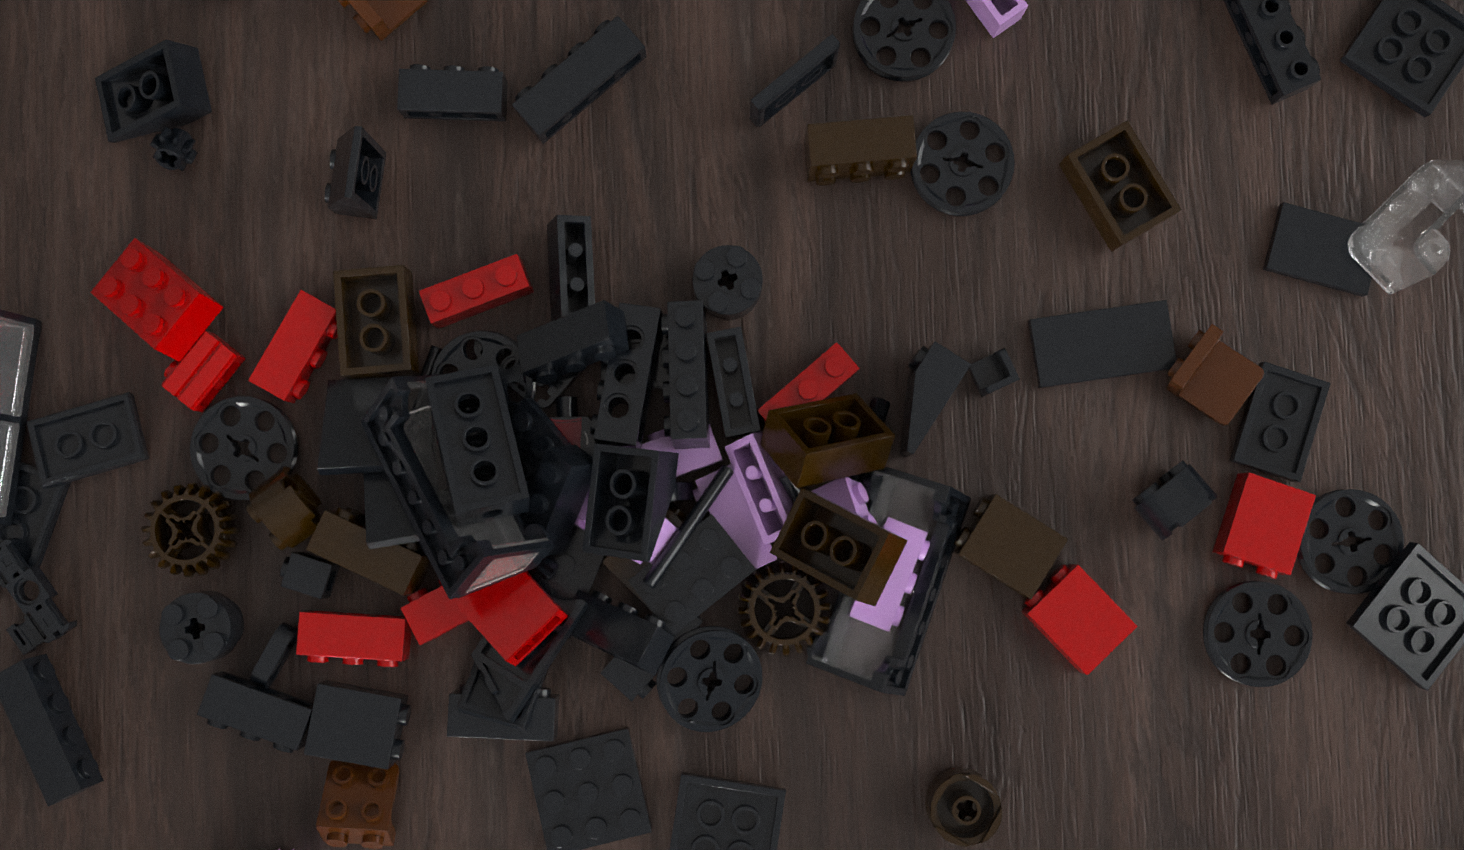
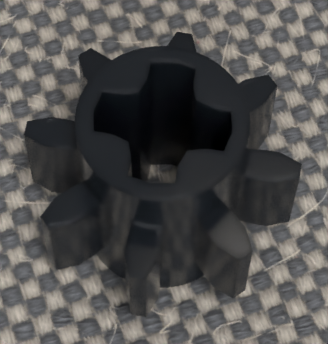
(174, 148)

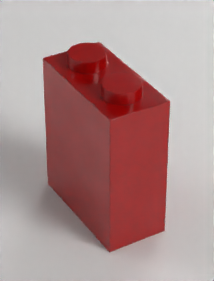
(1263, 525)
(512, 615)
(1078, 618)

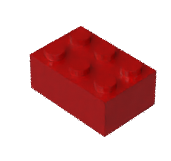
(156, 300)

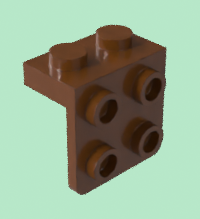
(382, 15)
(1214, 377)
(358, 805)

